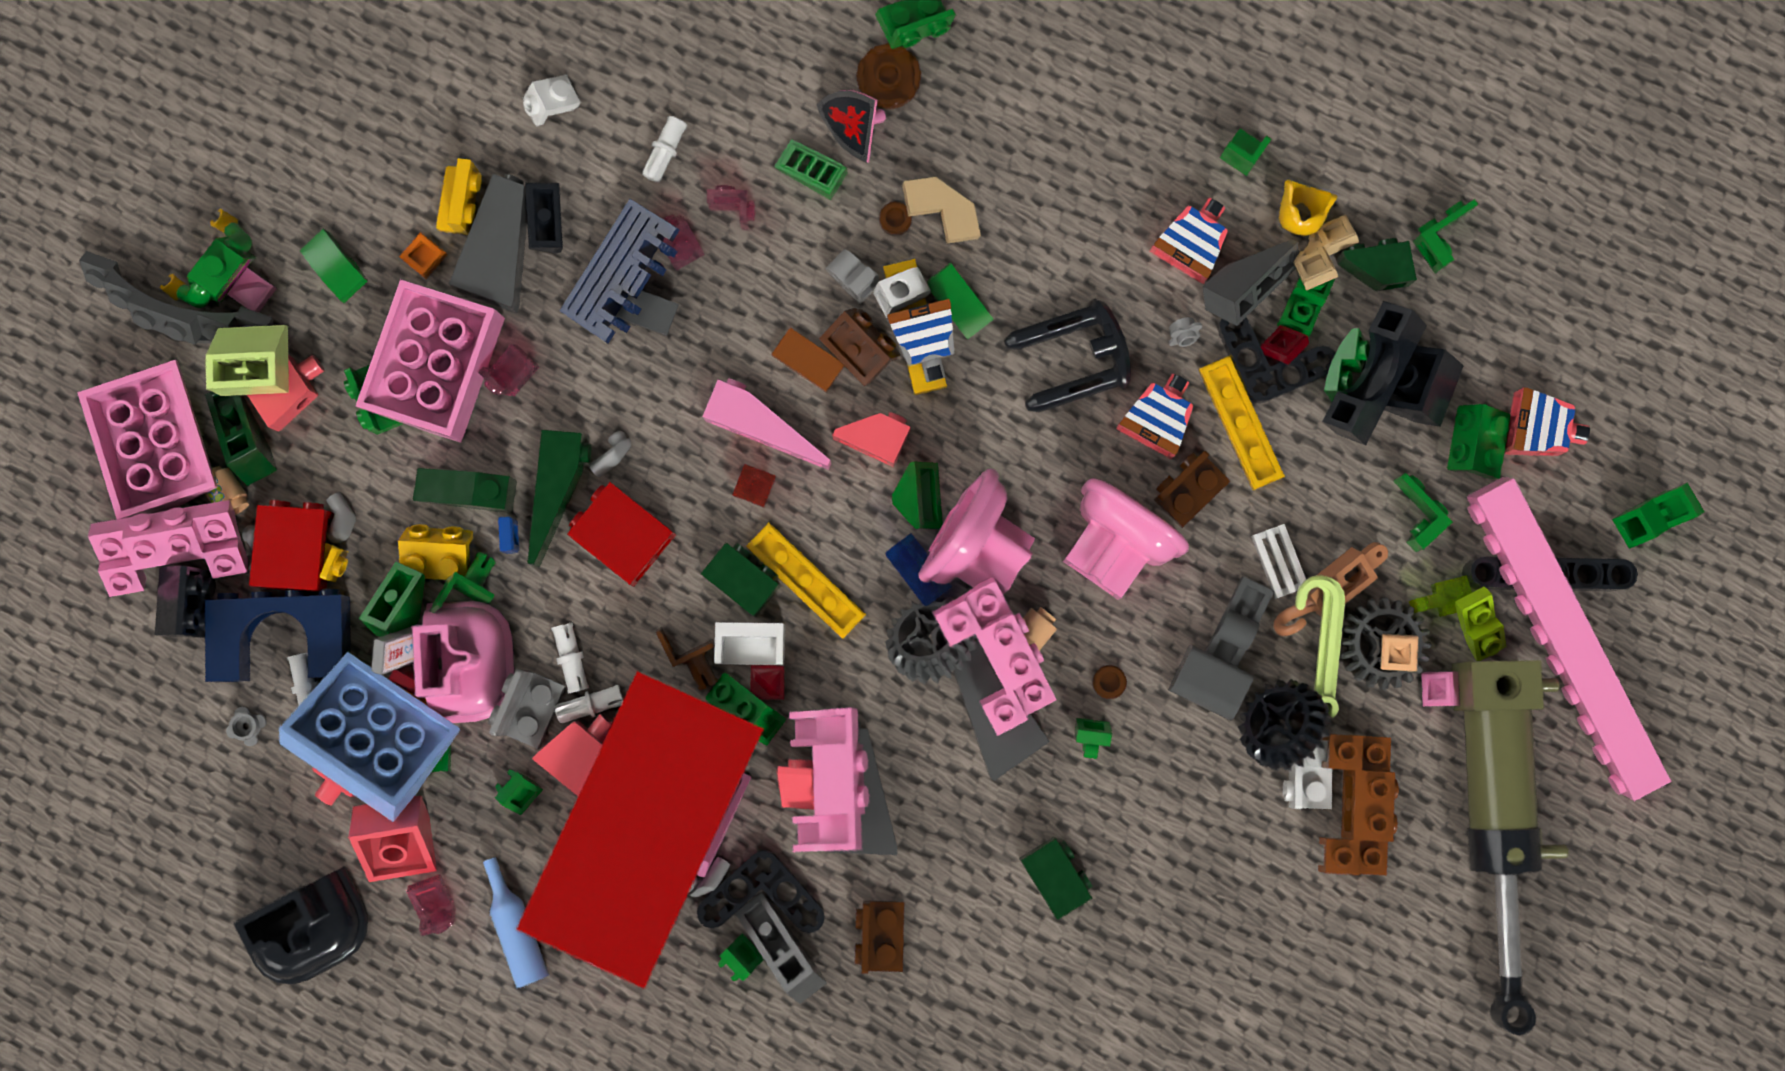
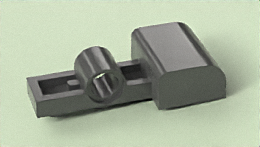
(1213, 675)

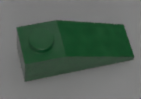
(240, 437)
(465, 489)

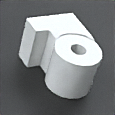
(901, 290)

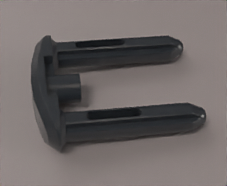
(1112, 344)

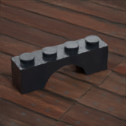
(1392, 343)

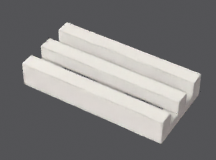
(1293, 559)

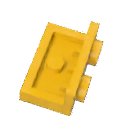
(458, 198)
(435, 550)

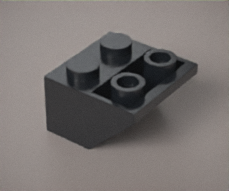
(182, 601)

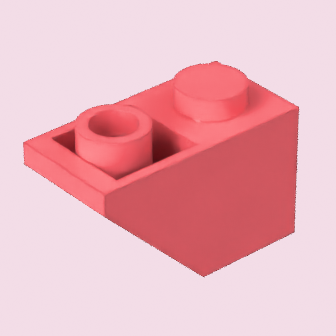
(796, 784)

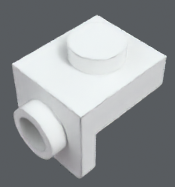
(550, 98)

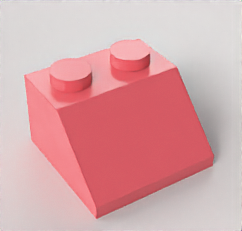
(395, 847)

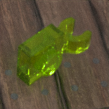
(1443, 596)

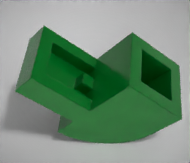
(1658, 515)

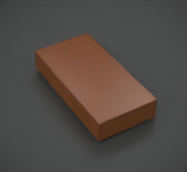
(808, 360)

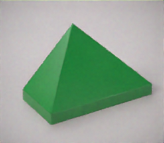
(919, 496)

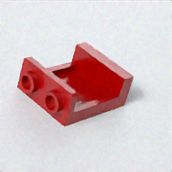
(620, 533)
(289, 546)

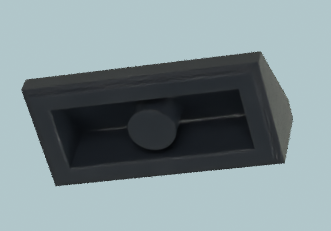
(544, 217)

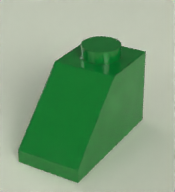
(395, 602)

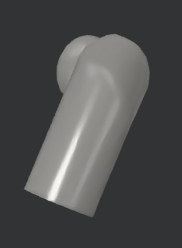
(612, 457)
(343, 519)

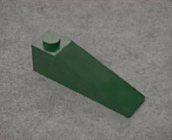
(558, 474)

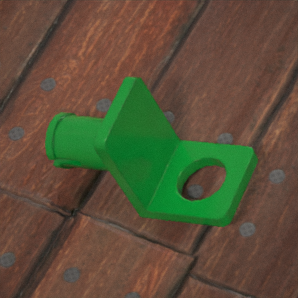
(470, 584)

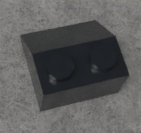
(1426, 386)

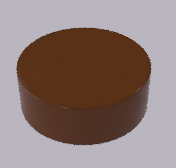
(895, 219)
(1109, 682)

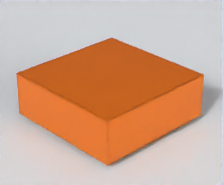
(423, 255)

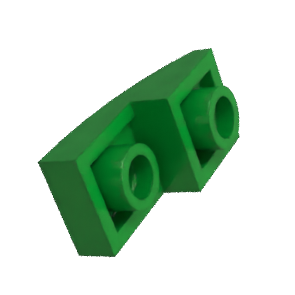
(333, 265)
(1304, 306)
(966, 308)
(1347, 359)

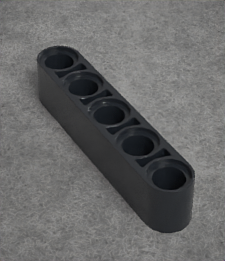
(1597, 570)

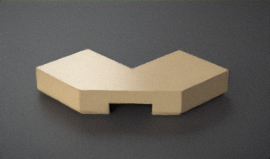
(935, 196)
(1314, 262)

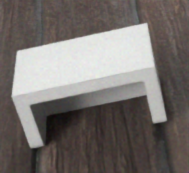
(749, 643)

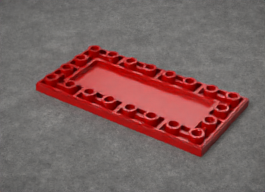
(640, 830)

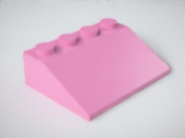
(430, 360)
(147, 441)

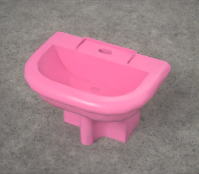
(1120, 539)
(978, 540)
(475, 659)

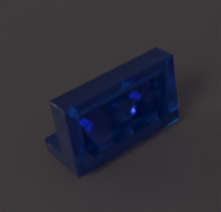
(908, 560)

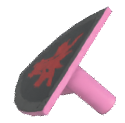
(851, 120)

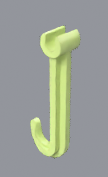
(1329, 636)

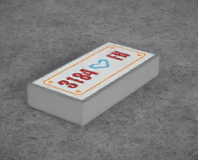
(393, 651)

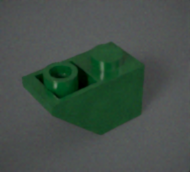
(1380, 266)

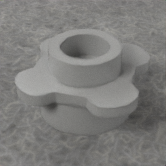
(1184, 332)
(236, 726)

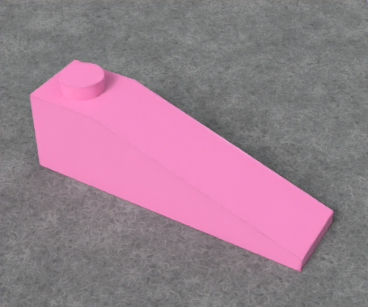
(745, 415)

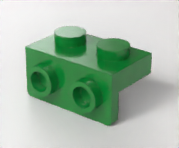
(1479, 440)

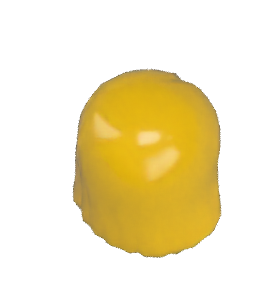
(1315, 200)

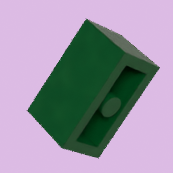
(741, 579)
(1056, 877)

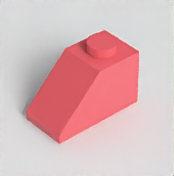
(876, 436)

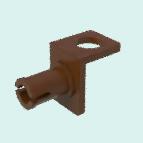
(693, 658)

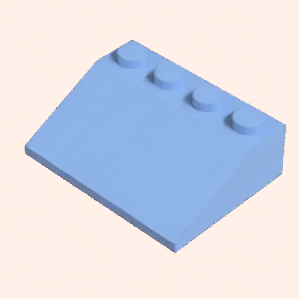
(368, 736)

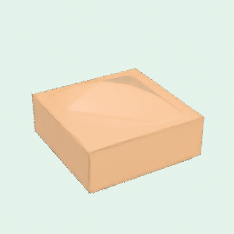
(1399, 652)

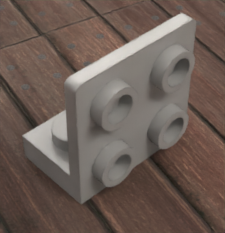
(526, 707)

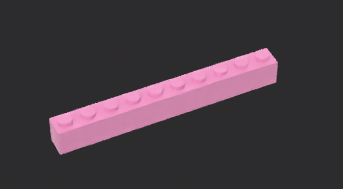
(1568, 639)

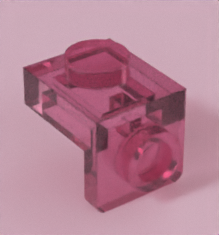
(728, 199)
(684, 243)
(509, 372)
(432, 905)

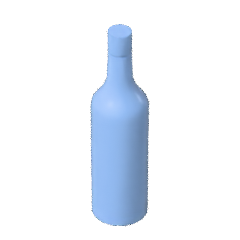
(519, 949)

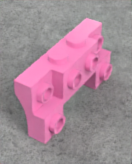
(167, 538)
(1002, 636)
(837, 780)

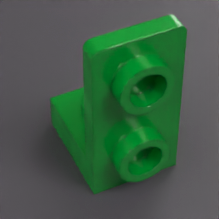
(1435, 249)
(1424, 531)
(739, 701)

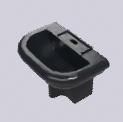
(311, 938)

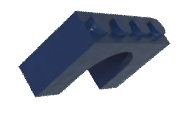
(233, 621)

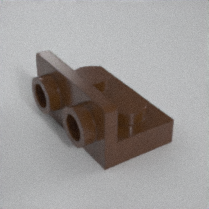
(859, 345)
(1192, 489)
(881, 936)

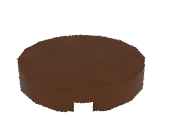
(885, 84)

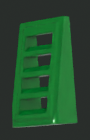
(827, 190)

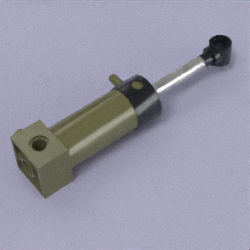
(1504, 803)

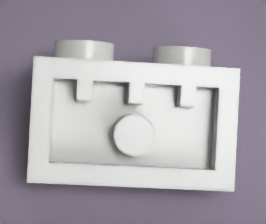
(1311, 784)

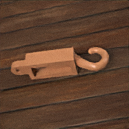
(1364, 560)

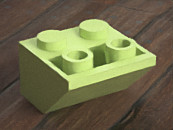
(248, 361)

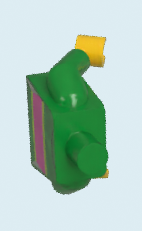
(217, 267)

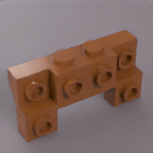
(1366, 805)

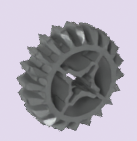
(1373, 634)
(911, 647)

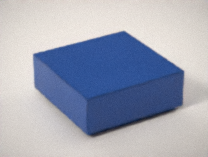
(508, 535)

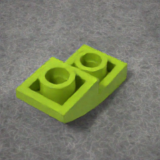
(1479, 624)

